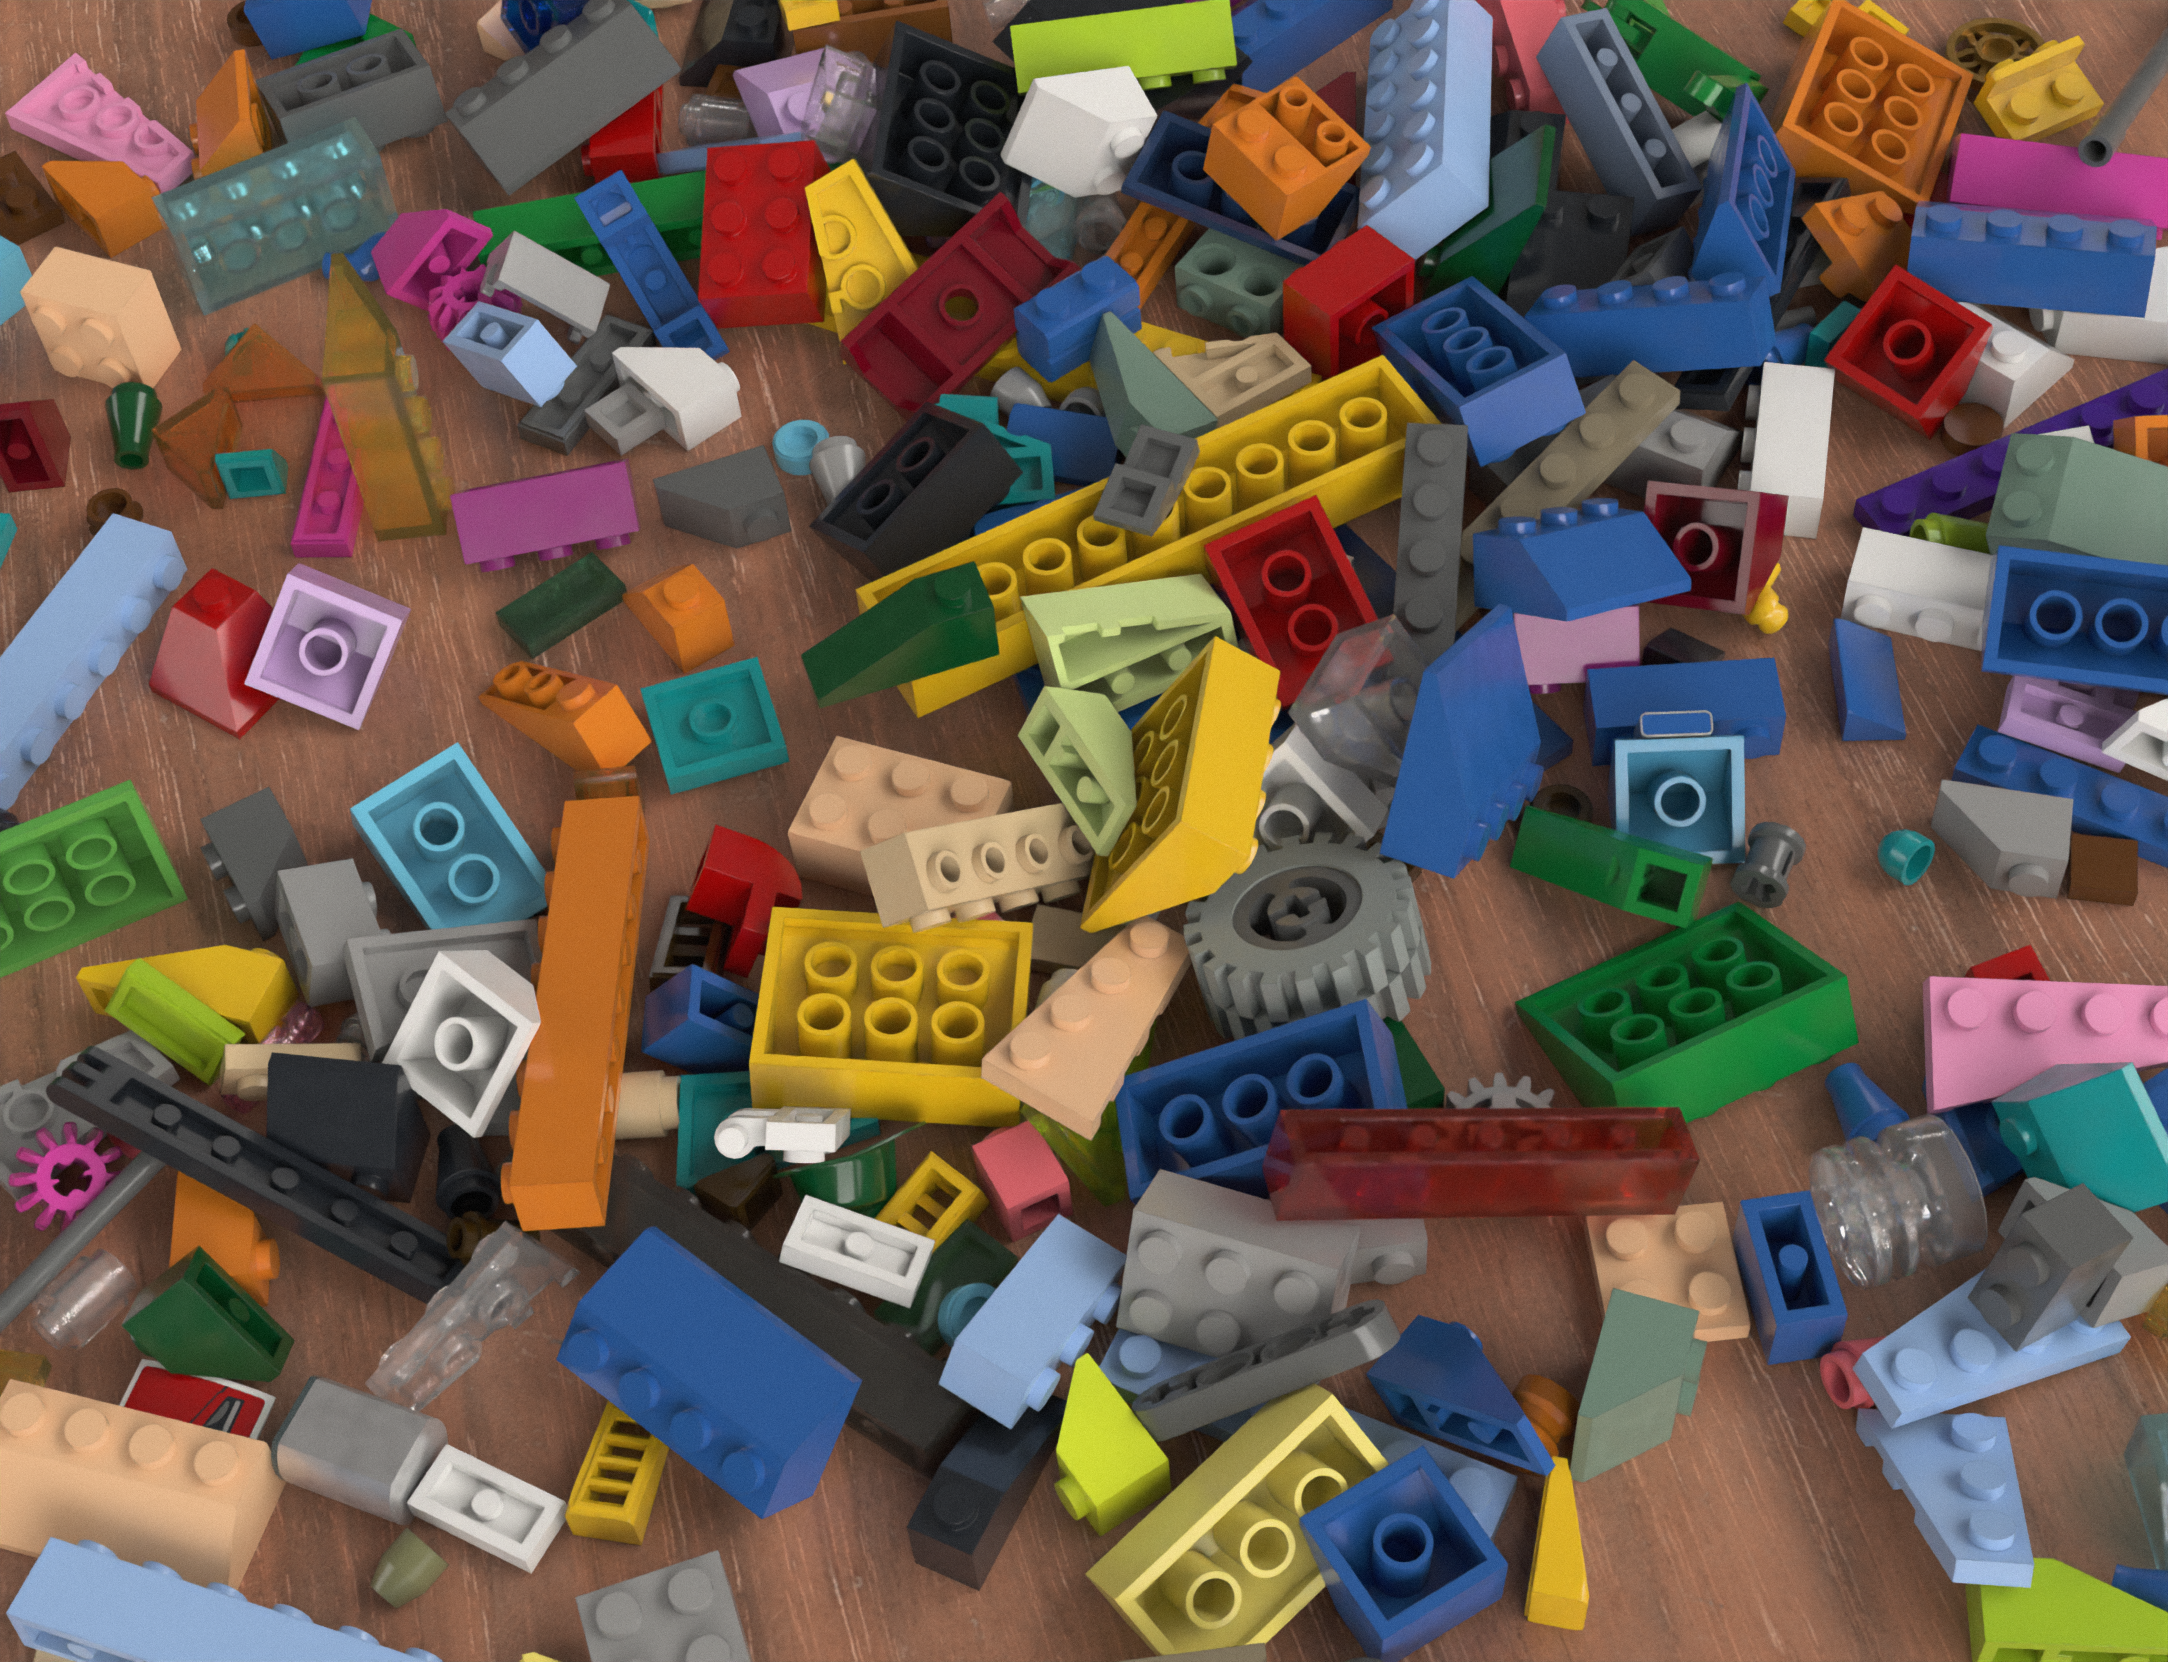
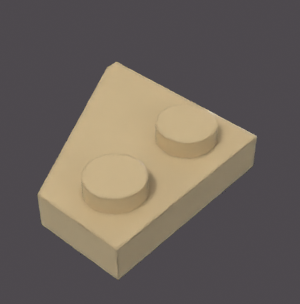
(1239, 375)

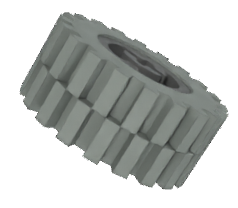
(1308, 936)

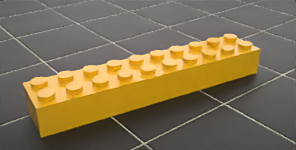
(1326, 441)

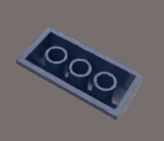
(1173, 179)

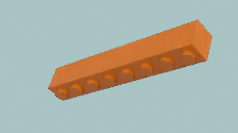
(584, 1003)

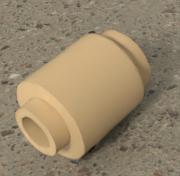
(648, 1105)

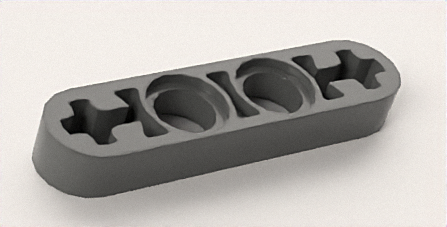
(1267, 1370)

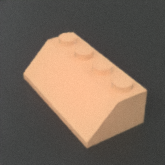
(131, 1484)

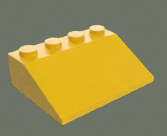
(1196, 789)
(888, 1016)

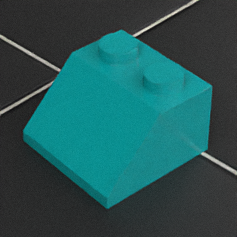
(2089, 1129)

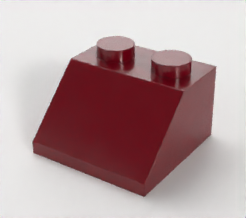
(1721, 539)

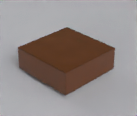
(2102, 869)

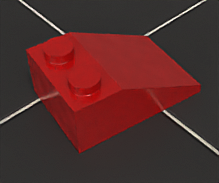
(1288, 590)

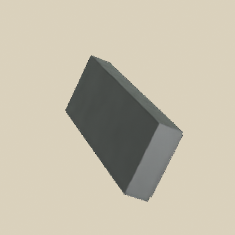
(562, 419)

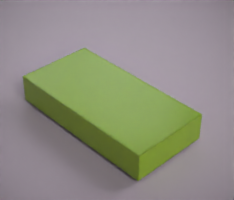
(172, 1020)

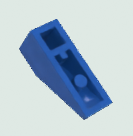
(1449, 1390)

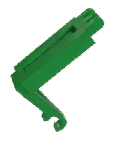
(1680, 61)

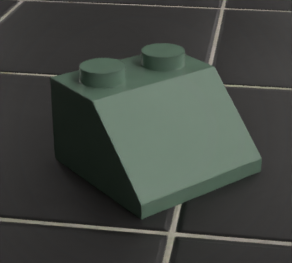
(1637, 1382)

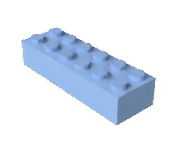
(1427, 123)

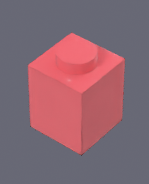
(1022, 1179)

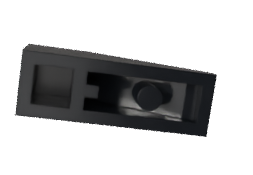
(982, 1493)

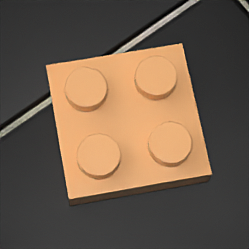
(1674, 1260)

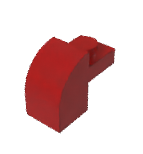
(739, 886)

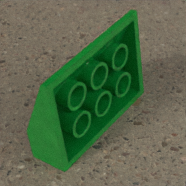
(1694, 1017)

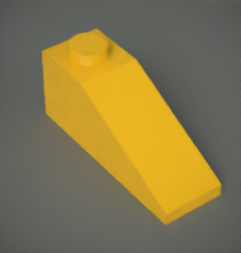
(238, 984)

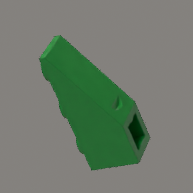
(1612, 866)

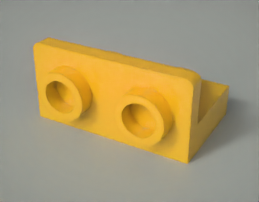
(2038, 93)

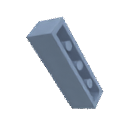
(1618, 119)

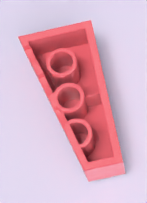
(1517, 38)

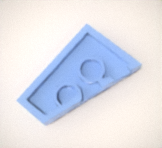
(1962, 1492)

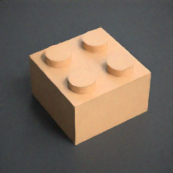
(100, 319)

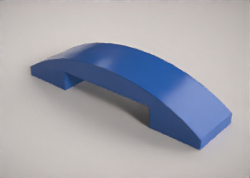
(648, 267)

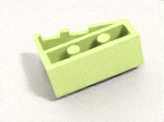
(1125, 635)

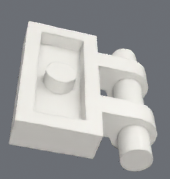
(800, 1132)

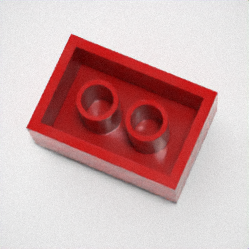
(759, 236)

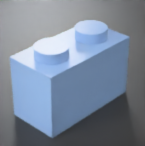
(510, 354)

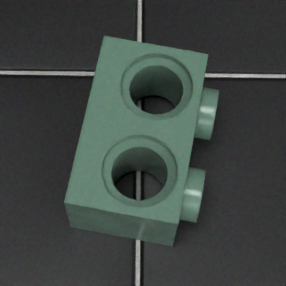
(1233, 284)

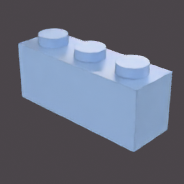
(1035, 1323)

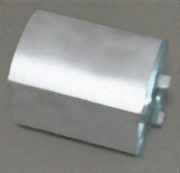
(356, 1448)

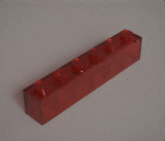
(1478, 1163)

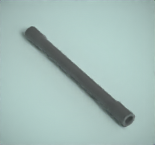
(2111, 128)

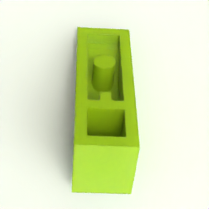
(2063, 1620)

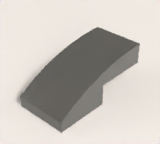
(1148, 482)

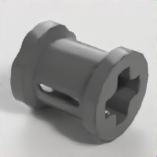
(1768, 864)

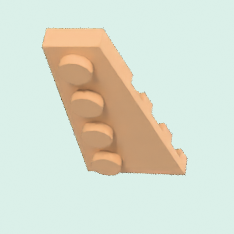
(1083, 1037)

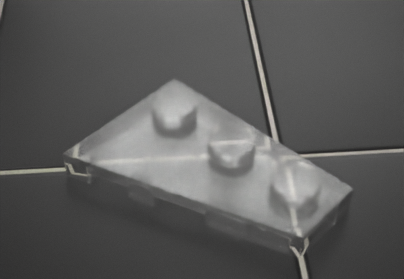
(485, 1297)

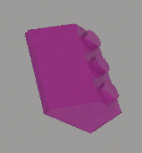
(546, 514)

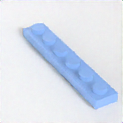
(1139, 1362)

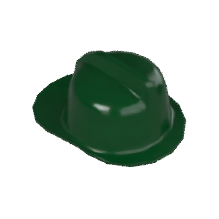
(854, 1182)

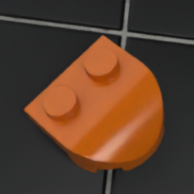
(1862, 239)

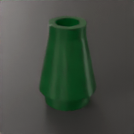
(131, 415)

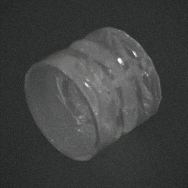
(1898, 1201)

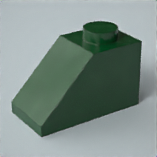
(206, 1324)

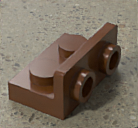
(24, 202)

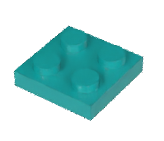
(714, 725)

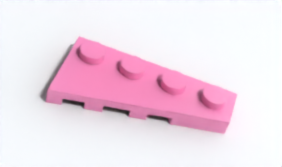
(92, 122)
(2003, 1032)

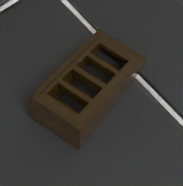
(688, 945)

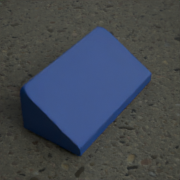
(1079, 442)
(1865, 683)

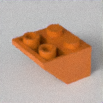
(1283, 156)

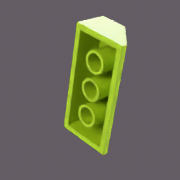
(1151, 41)

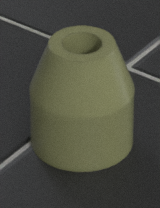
(406, 1569)

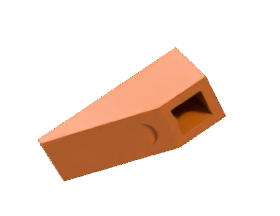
(568, 714)

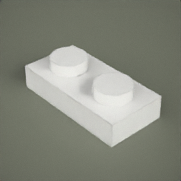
(857, 1251)
(488, 1508)

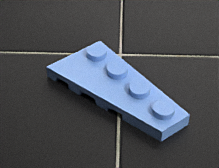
(1957, 1358)

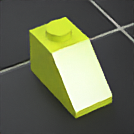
(1105, 1454)

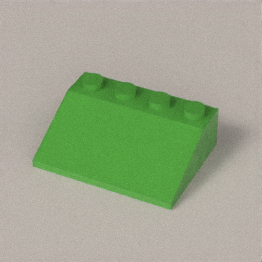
(81, 875)

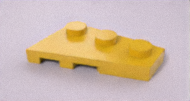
(857, 245)

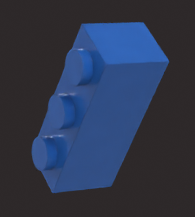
(1738, 693)

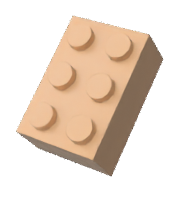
(874, 795)

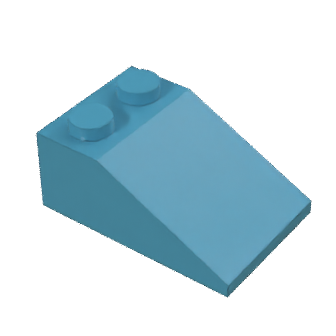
(451, 846)

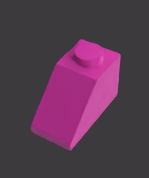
(422, 249)

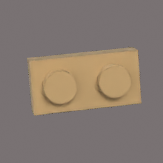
(246, 1065)

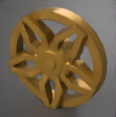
(1990, 47)

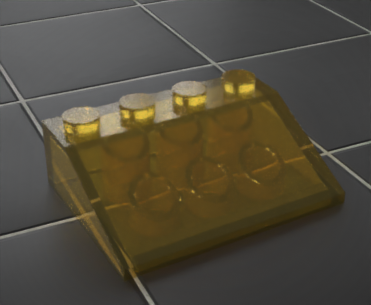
(381, 415)

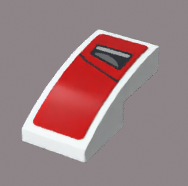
(198, 1400)

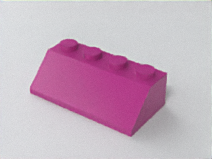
(2056, 179)

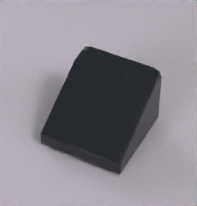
(1678, 647)

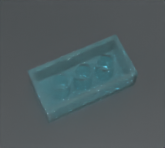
(276, 214)

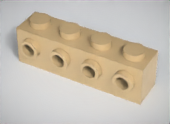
(978, 864)

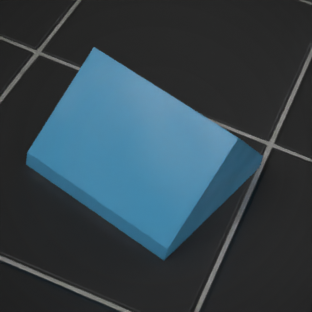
(1681, 793)

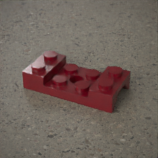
(911, 344)

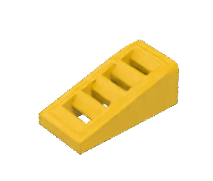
(917, 1192)
(608, 1520)
(1558, 1575)

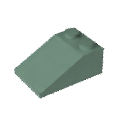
(2080, 500)

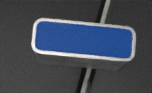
(1674, 724)

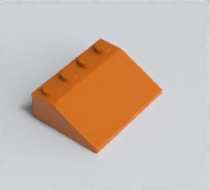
(1869, 107)

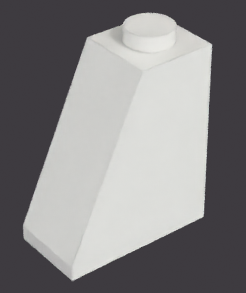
(2111, 334)

